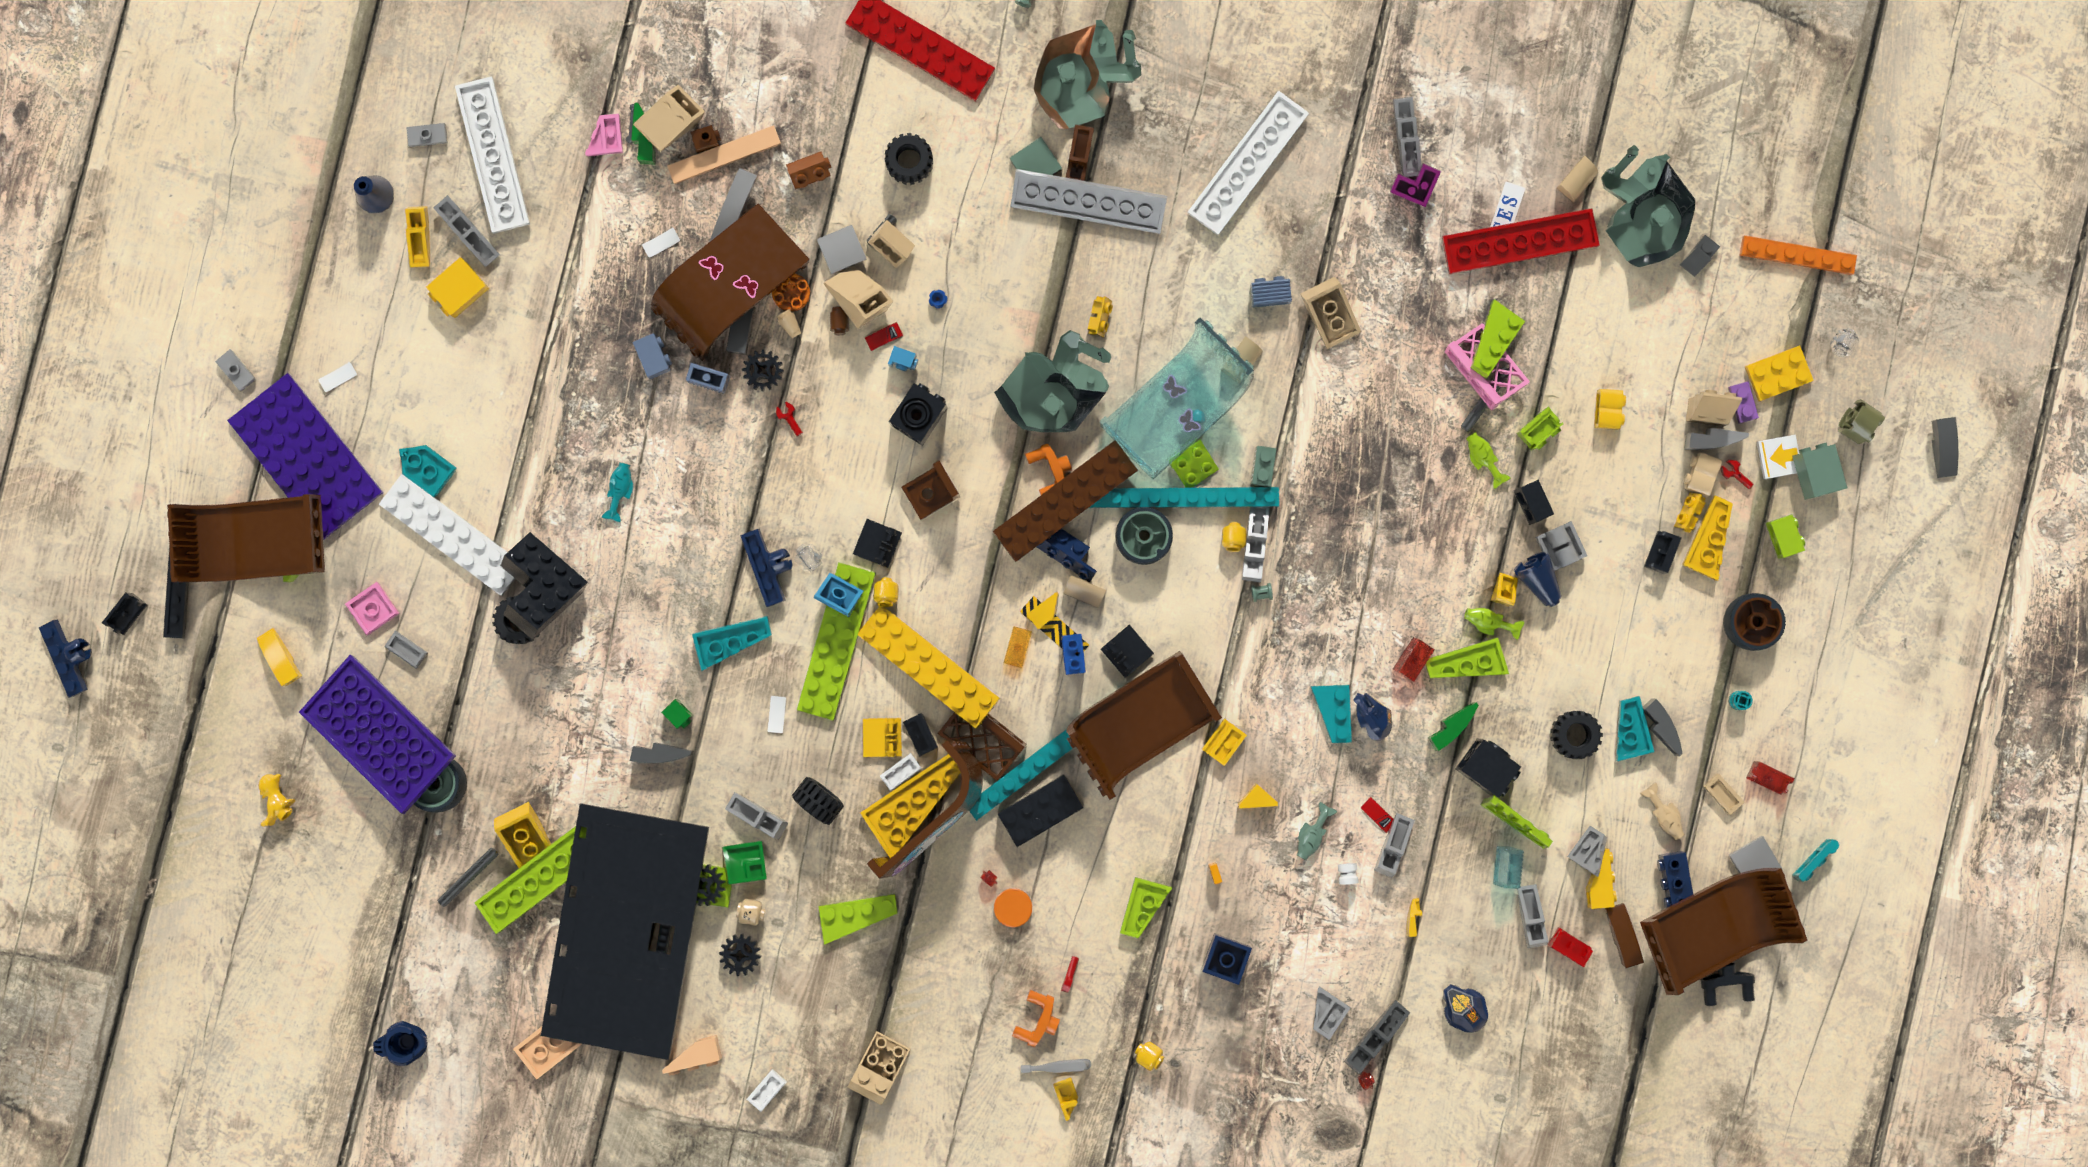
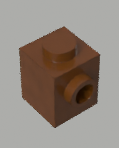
(705, 138)

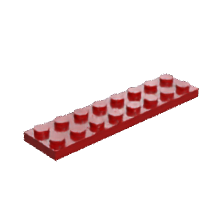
(921, 47)
(1520, 241)

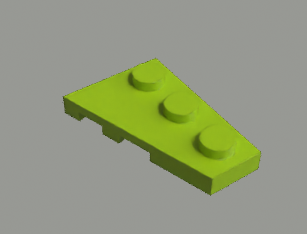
(1142, 905)

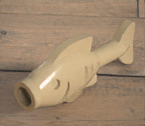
(1667, 816)

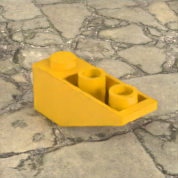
(1600, 889)

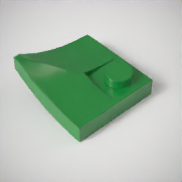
(744, 862)

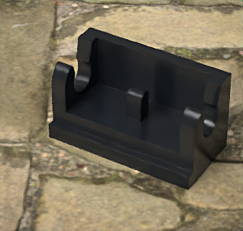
(1534, 502)
(1662, 552)
(124, 613)
(920, 734)

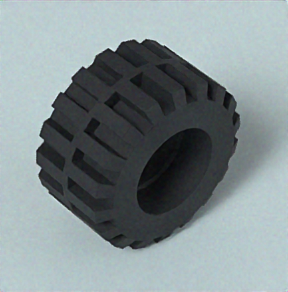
(904, 143)
(503, 627)
(1592, 739)
(817, 800)

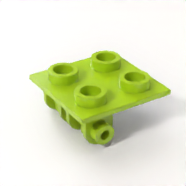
(1194, 465)

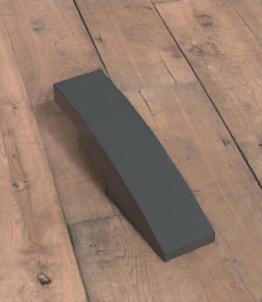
(1377, 1036)

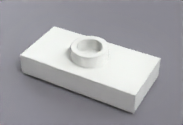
(900, 772)
(766, 1090)

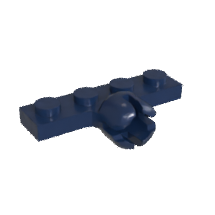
(766, 566)
(66, 657)

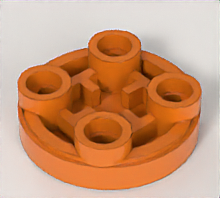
(792, 294)
(1013, 907)

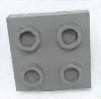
(1562, 545)

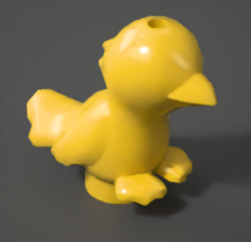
(277, 803)

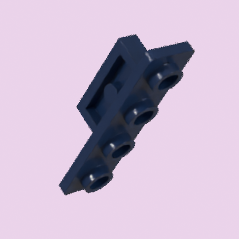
(1068, 552)

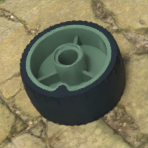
(1128, 535)
(449, 794)

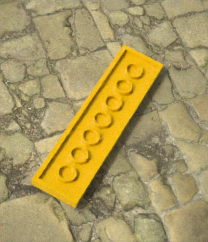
(928, 666)

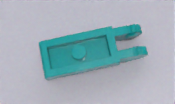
(1816, 860)

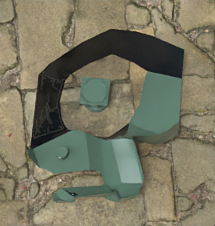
(1655, 210)
(1054, 393)

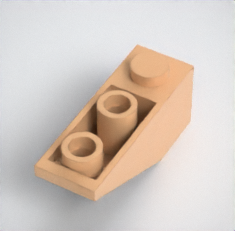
(700, 1052)

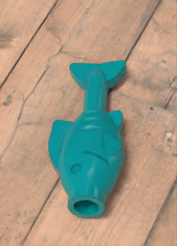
(620, 486)

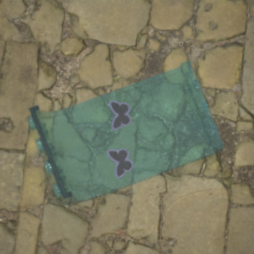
(1180, 401)

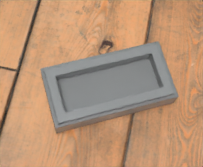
(406, 649)

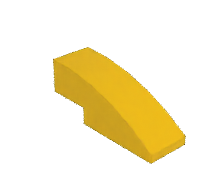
(418, 236)
(278, 657)

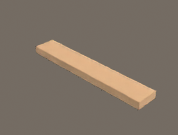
(724, 154)

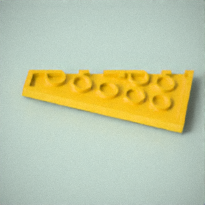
(904, 809)

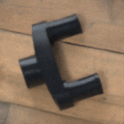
(1728, 976)

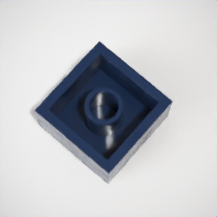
(1226, 958)

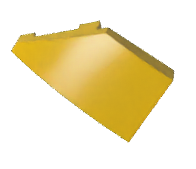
(1044, 612)
(1414, 910)
(1067, 1096)

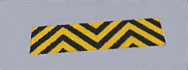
(1054, 628)

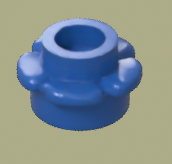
(938, 293)

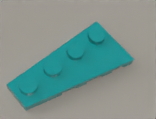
(724, 641)

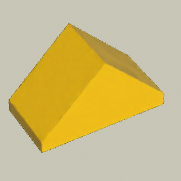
(1505, 590)
(1257, 798)

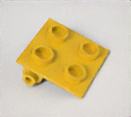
(882, 737)

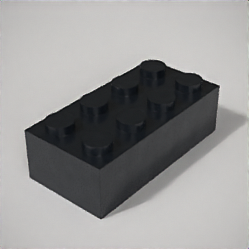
(1040, 810)

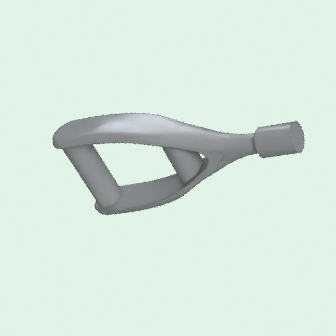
(1059, 1066)

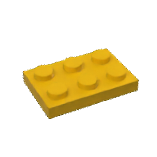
(1779, 373)

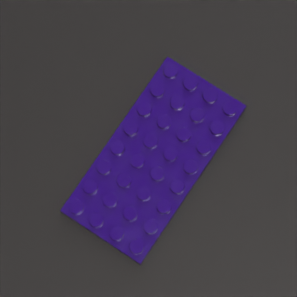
(305, 452)
(377, 734)

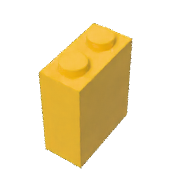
(456, 288)

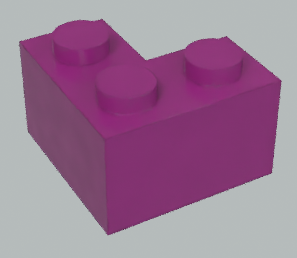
(1418, 189)

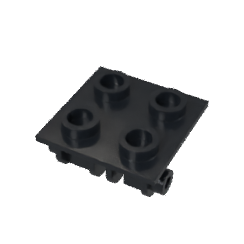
(877, 543)
(1127, 651)

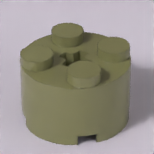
(1860, 422)

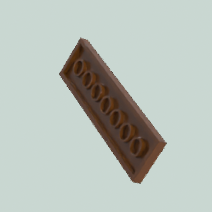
(1065, 501)

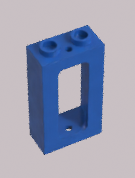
(1072, 663)

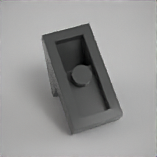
(1700, 255)

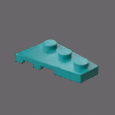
(1335, 710)
(1633, 731)

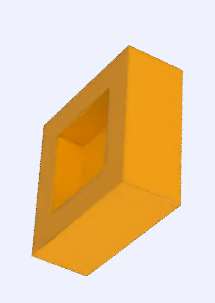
(1215, 873)

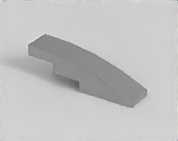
(1407, 136)
(735, 201)
(466, 231)
(1255, 544)

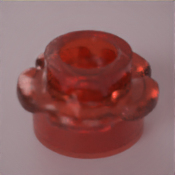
(989, 878)
(1366, 1080)

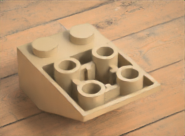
(669, 118)
(858, 295)
(1712, 408)
(878, 1068)

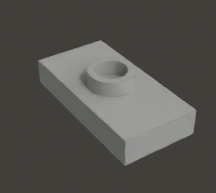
(427, 135)
(235, 370)

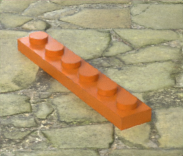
(1798, 255)

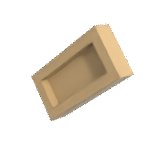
(1723, 794)

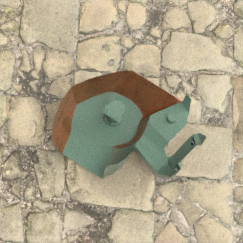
(1076, 74)

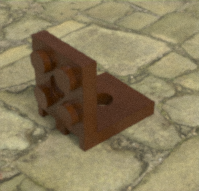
(941, 485)

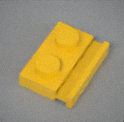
(1224, 742)

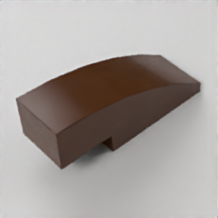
(1079, 152)
(1624, 936)

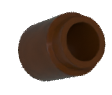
(839, 321)

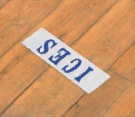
(1508, 204)

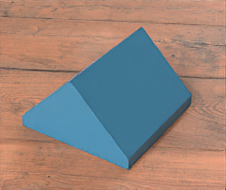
(838, 594)

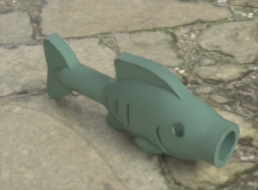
(1311, 836)

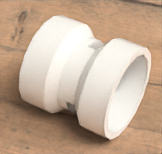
(1348, 873)

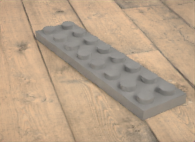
(1088, 201)

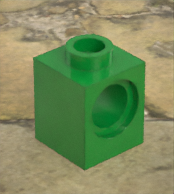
(677, 714)

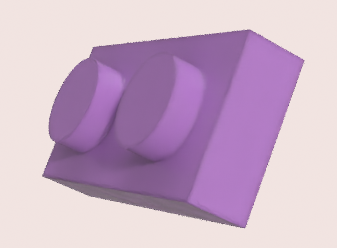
(1747, 409)

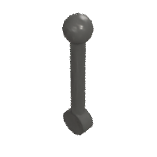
(628, 138)

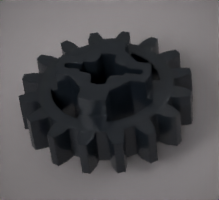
(756, 376)
(709, 891)
(749, 955)

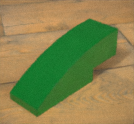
(646, 149)
(1453, 726)

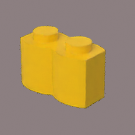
(1609, 409)

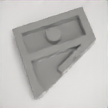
(1589, 850)
(1328, 1013)

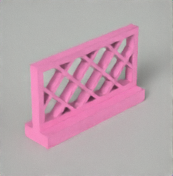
(1478, 382)

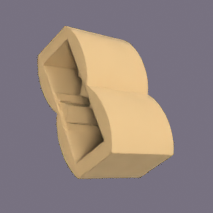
(1702, 474)

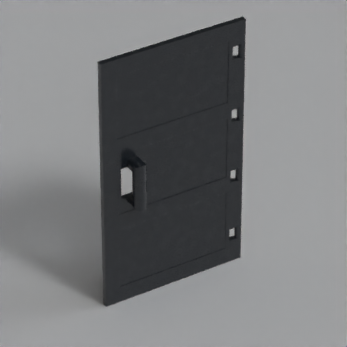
(626, 878)

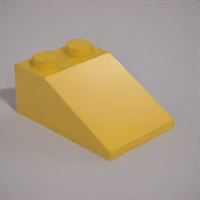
(521, 833)

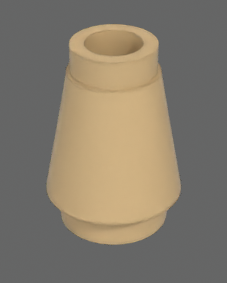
(789, 323)

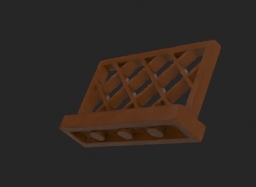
(996, 729)

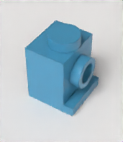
(903, 359)

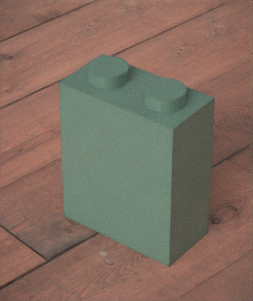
(1819, 471)

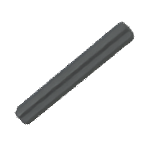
(1480, 407)
(467, 877)

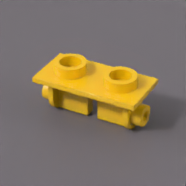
(1102, 307)
(1693, 504)

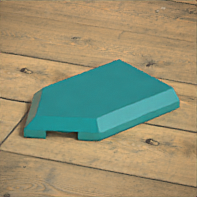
(426, 468)

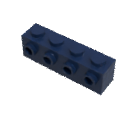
(1675, 877)

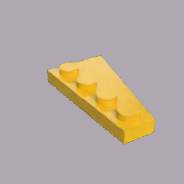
(1708, 544)

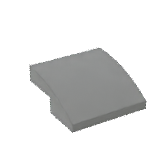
(841, 249)

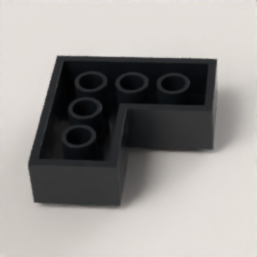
(547, 582)

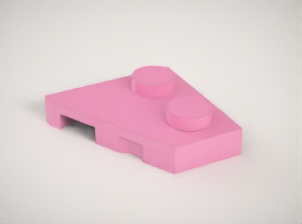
(606, 137)

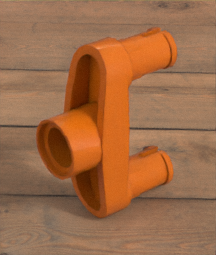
(1058, 466)
(1045, 1023)

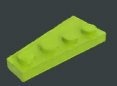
(1498, 333)
(1473, 660)
(1512, 818)
(851, 916)

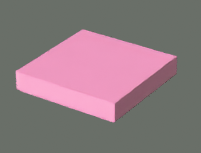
(372, 608)

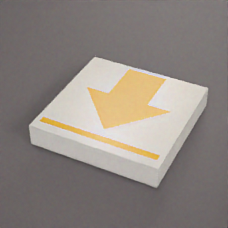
(1777, 456)

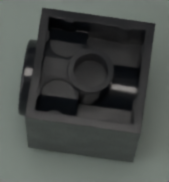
(918, 401)
(1489, 767)

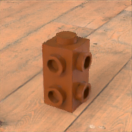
(809, 170)

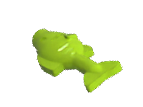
(1482, 455)
(1487, 621)

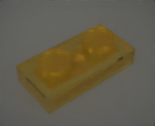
(1017, 647)

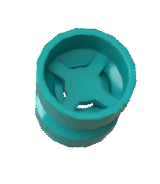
(1738, 697)

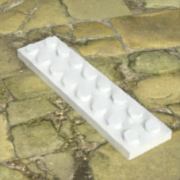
(492, 155)
(1248, 163)
(448, 533)

